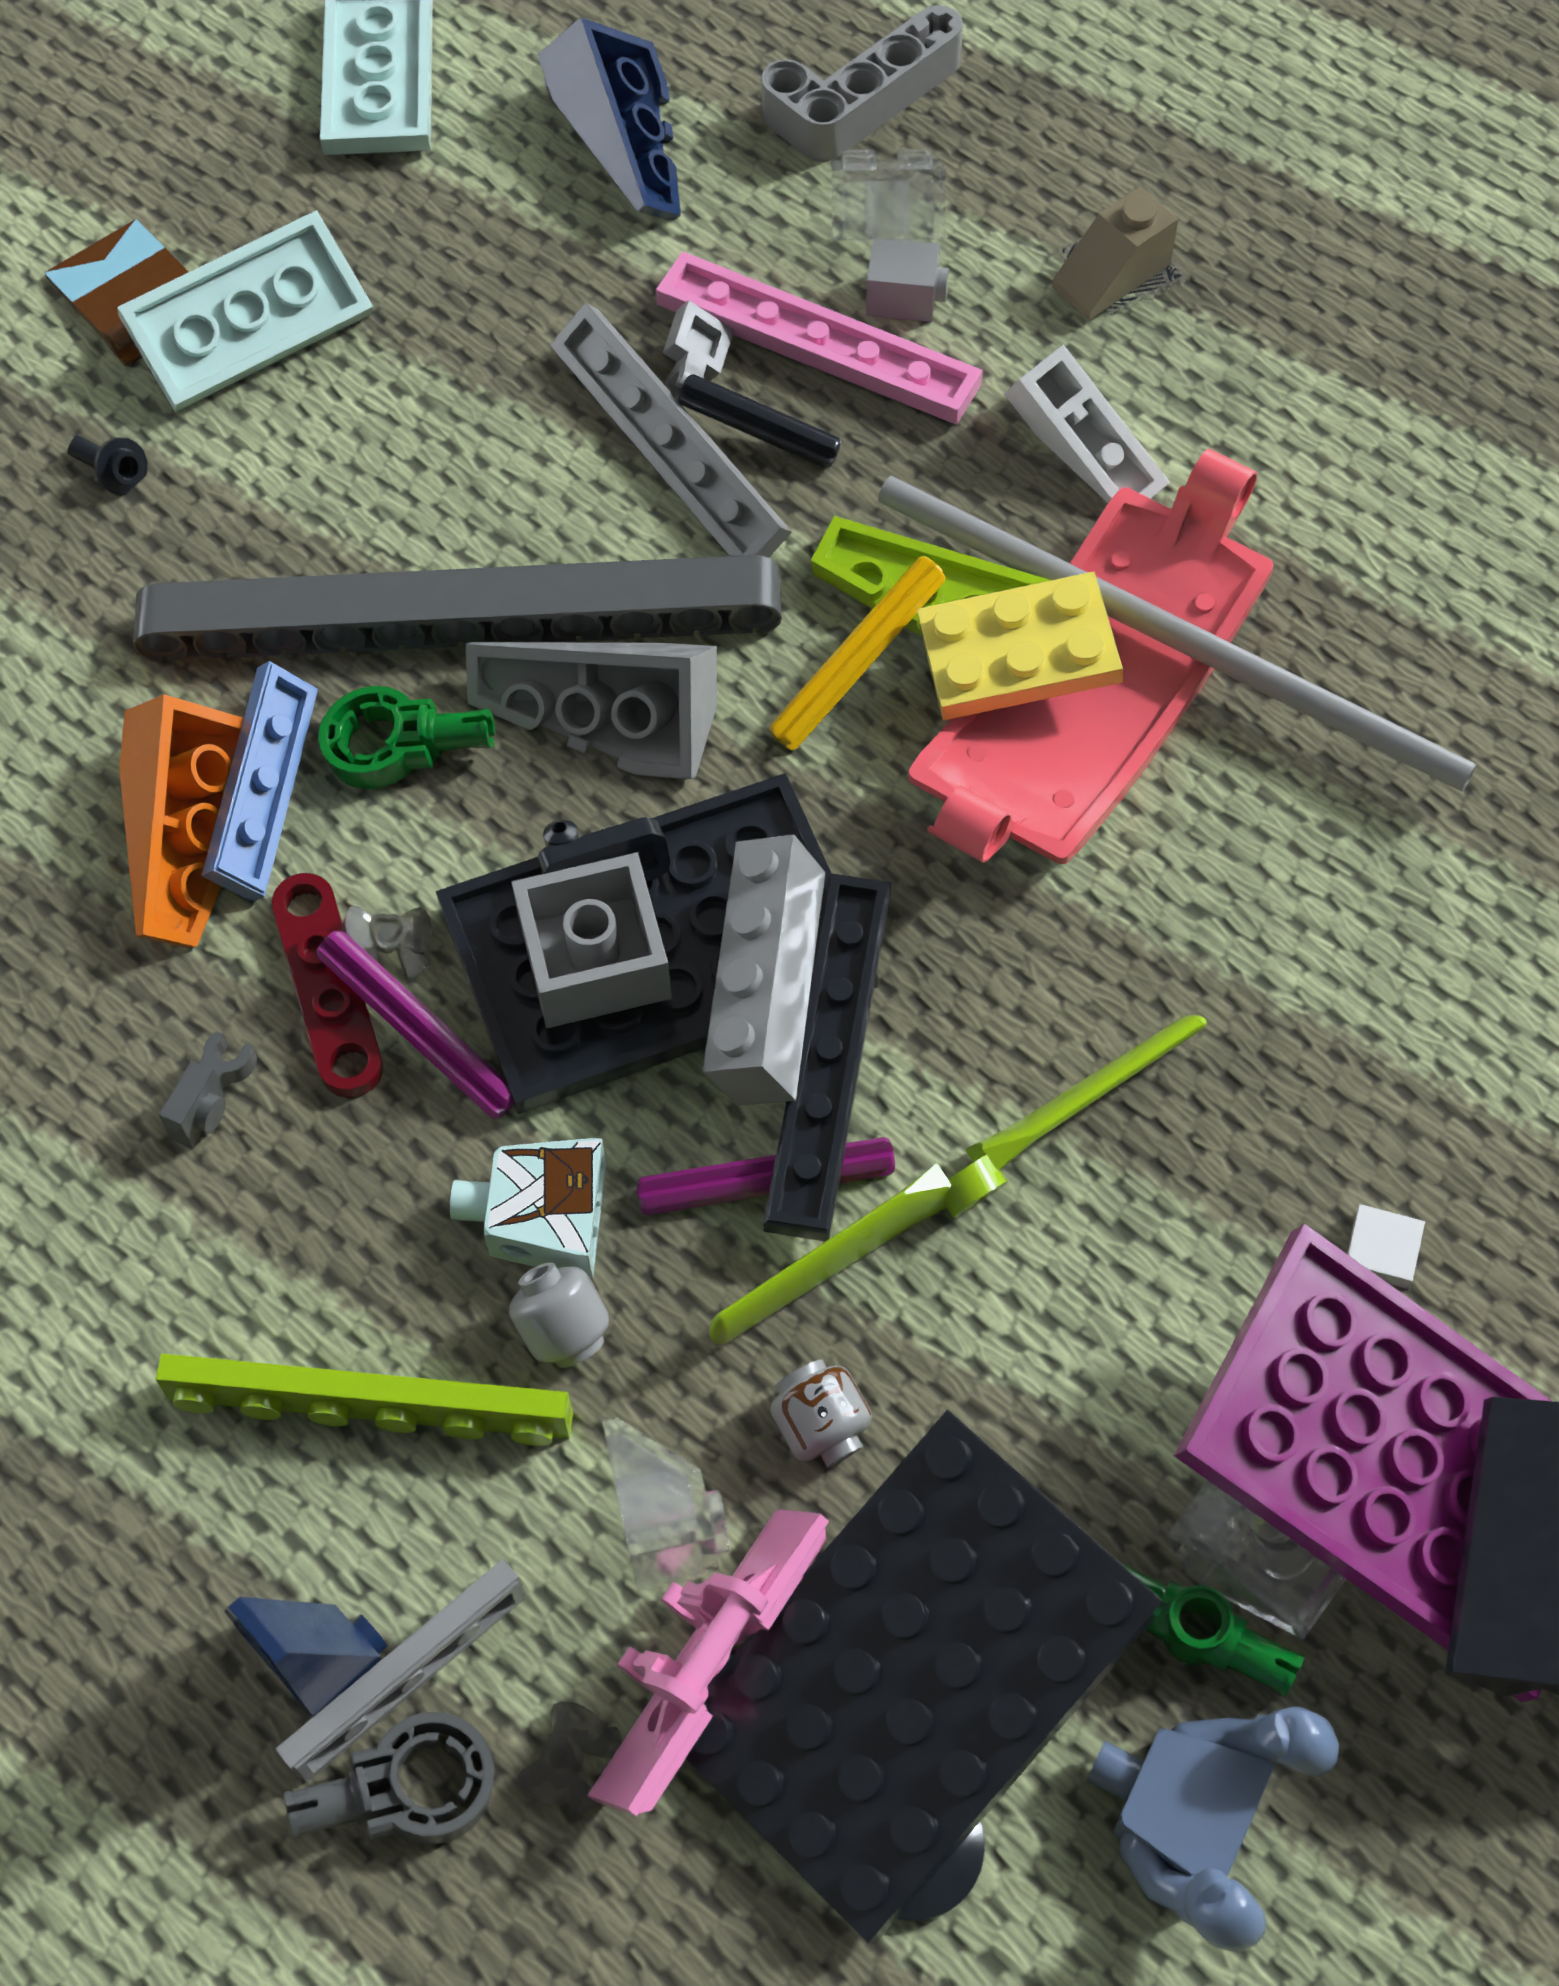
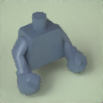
(1195, 1806)

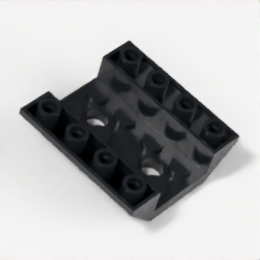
(1509, 1564)

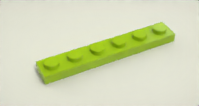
(390, 1400)

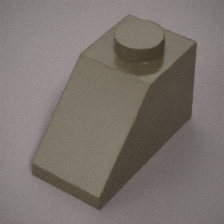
(1117, 253)

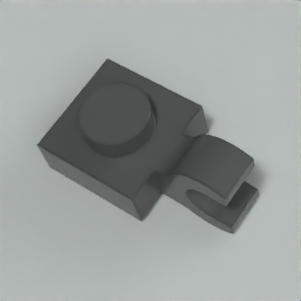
(199, 1097)

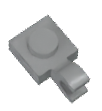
(696, 344)

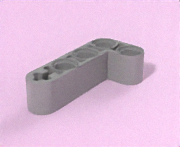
(865, 93)

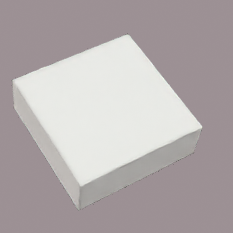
(1386, 1244)

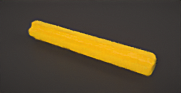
(857, 653)

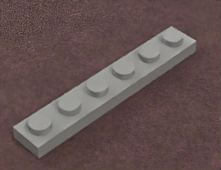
(669, 436)

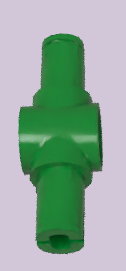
(1233, 1642)

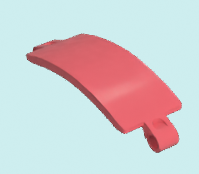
(1066, 761)

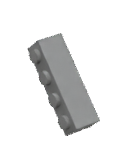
(764, 971)

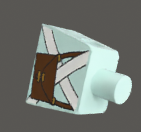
(539, 1203)

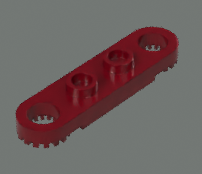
(331, 1010)

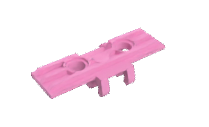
(724, 1614)

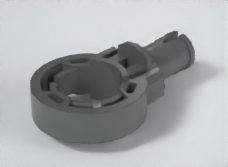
(393, 1811)

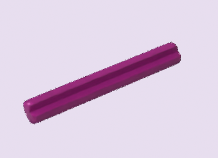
(416, 1023)
(749, 1178)

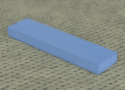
(260, 782)

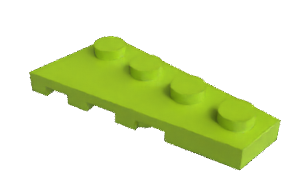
(871, 560)

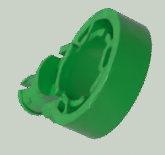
(414, 743)

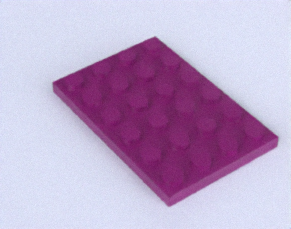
(1353, 1428)

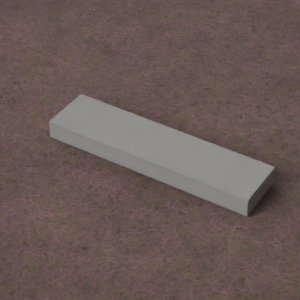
(402, 1672)

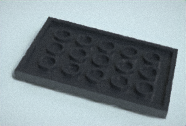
(690, 915)
(916, 1674)

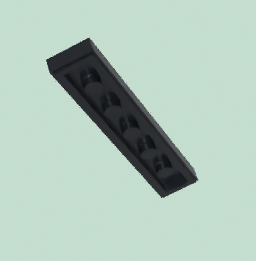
(837, 1019)

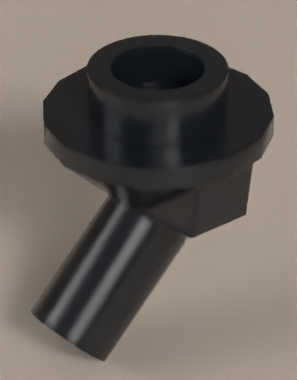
(112, 462)

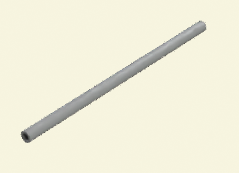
(1186, 637)

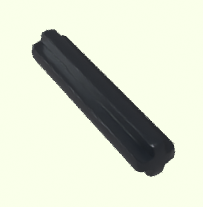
(759, 421)

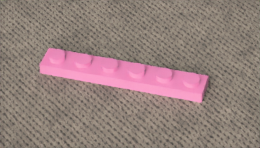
(823, 338)

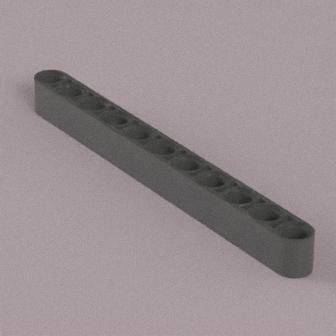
(456, 607)

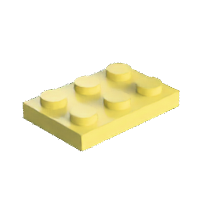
(1019, 645)

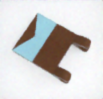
(111, 275)

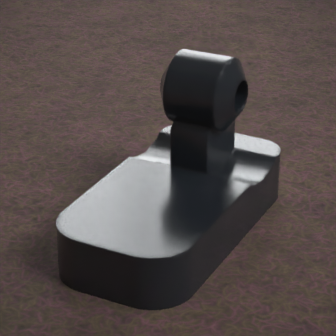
(641, 835)

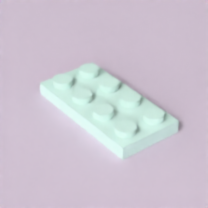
(376, 76)
(245, 310)

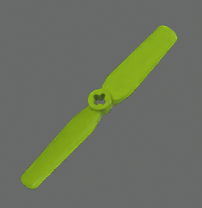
(935, 1192)

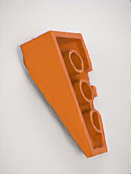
(172, 790)

